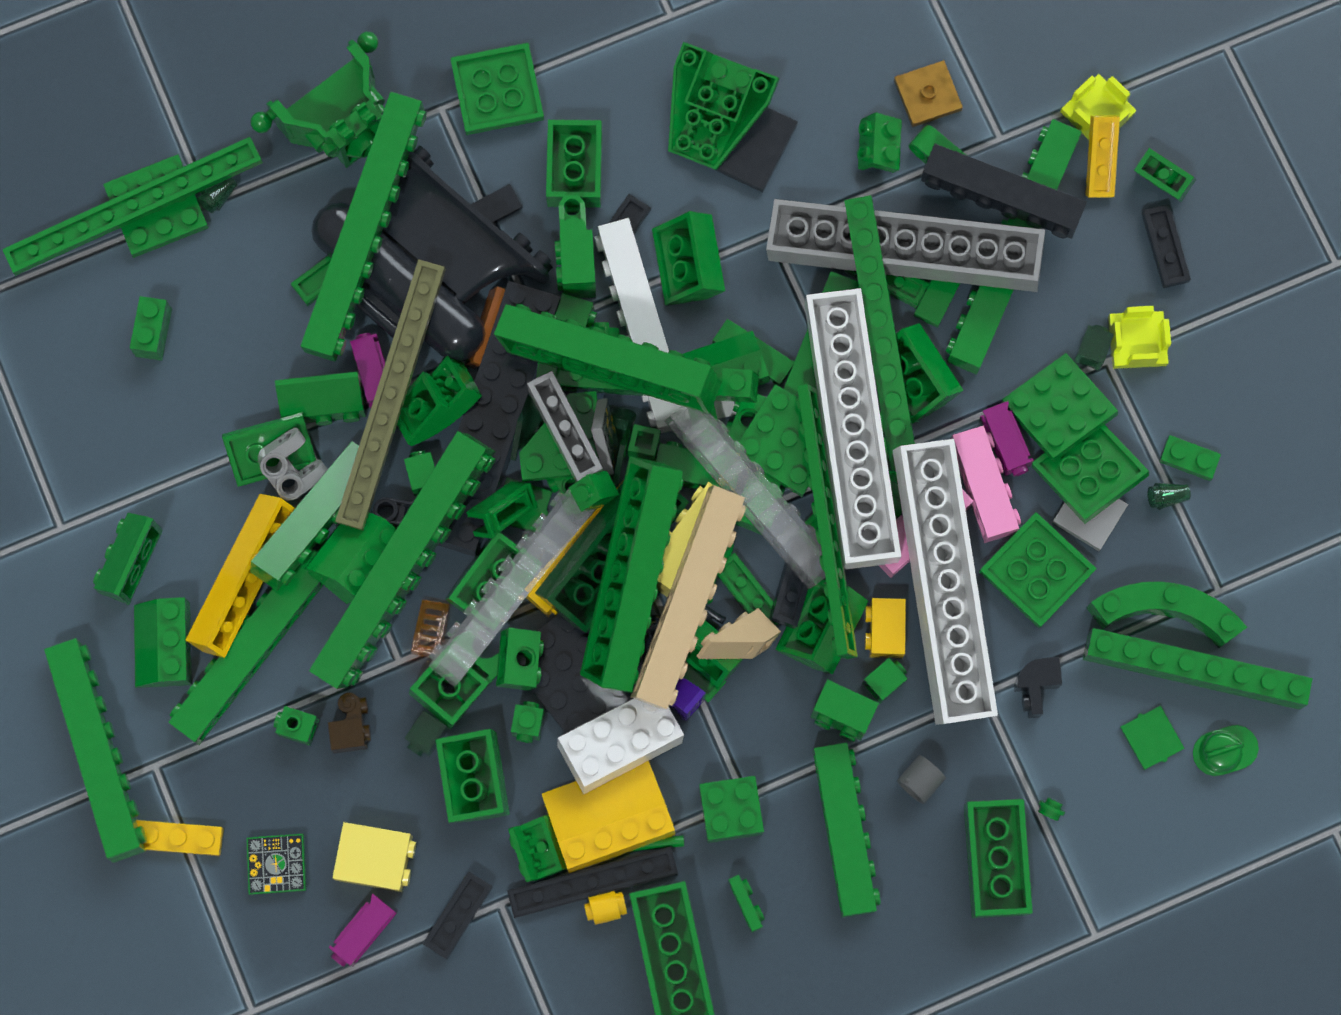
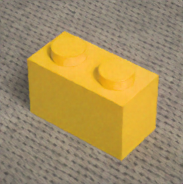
(886, 628)

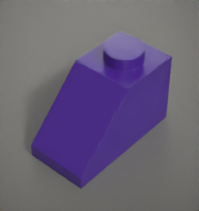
(688, 698)

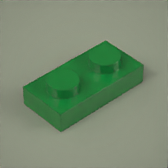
(1189, 458)
(742, 891)

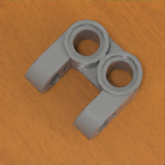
(284, 470)

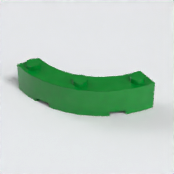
(1172, 601)

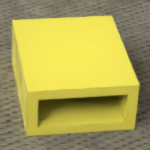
(374, 857)

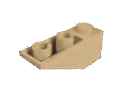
(741, 640)

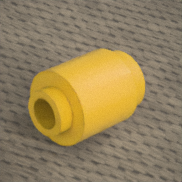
(605, 907)

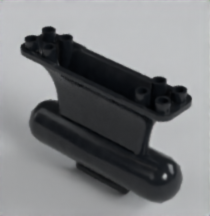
(442, 229)

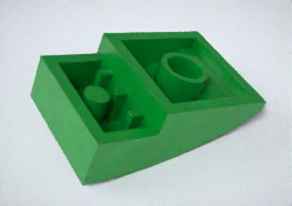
(437, 401)

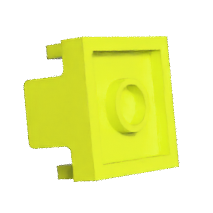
(1098, 98)
(1139, 338)

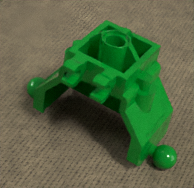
(338, 113)

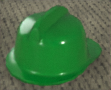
(1225, 750)

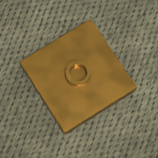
(928, 93)

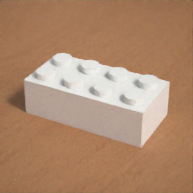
(618, 742)

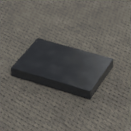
(759, 150)

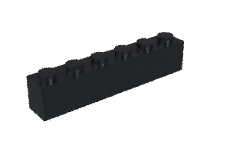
(1003, 192)

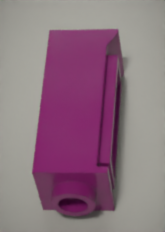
(369, 363)
(1007, 439)
(362, 932)

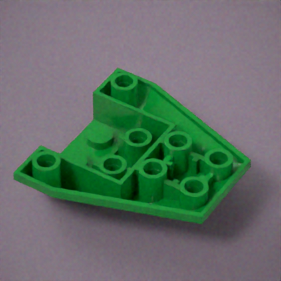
(714, 104)

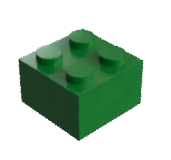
(843, 711)
(731, 809)

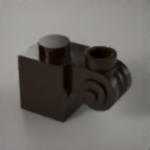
(351, 732)

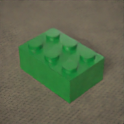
(574, 162)

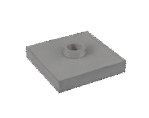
(1097, 529)

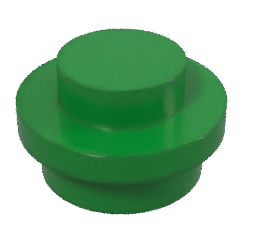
(1051, 808)

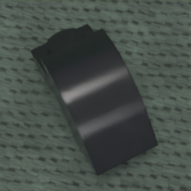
(1034, 677)

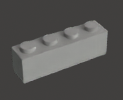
(564, 426)

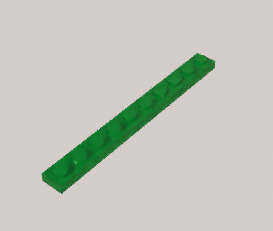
(132, 206)
(879, 323)
(827, 531)

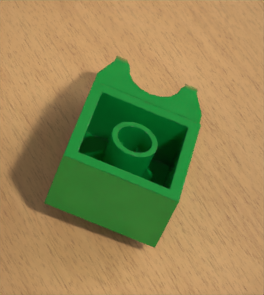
(575, 251)
(451, 707)

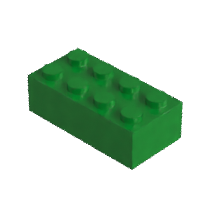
(997, 858)

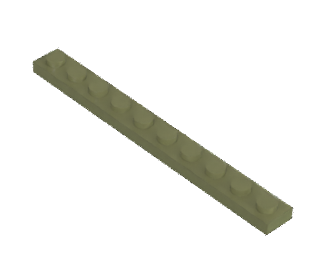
(390, 395)

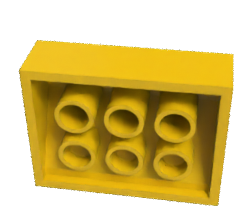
(609, 818)

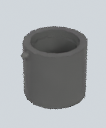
(921, 779)

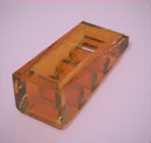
(423, 650)

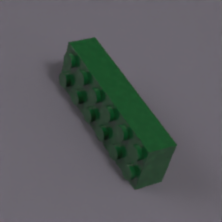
(576, 579)

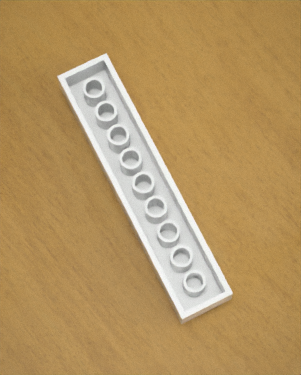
(852, 428)
(945, 581)

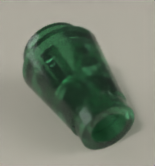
(216, 196)
(1166, 495)

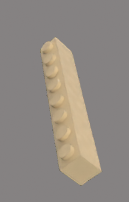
(688, 598)

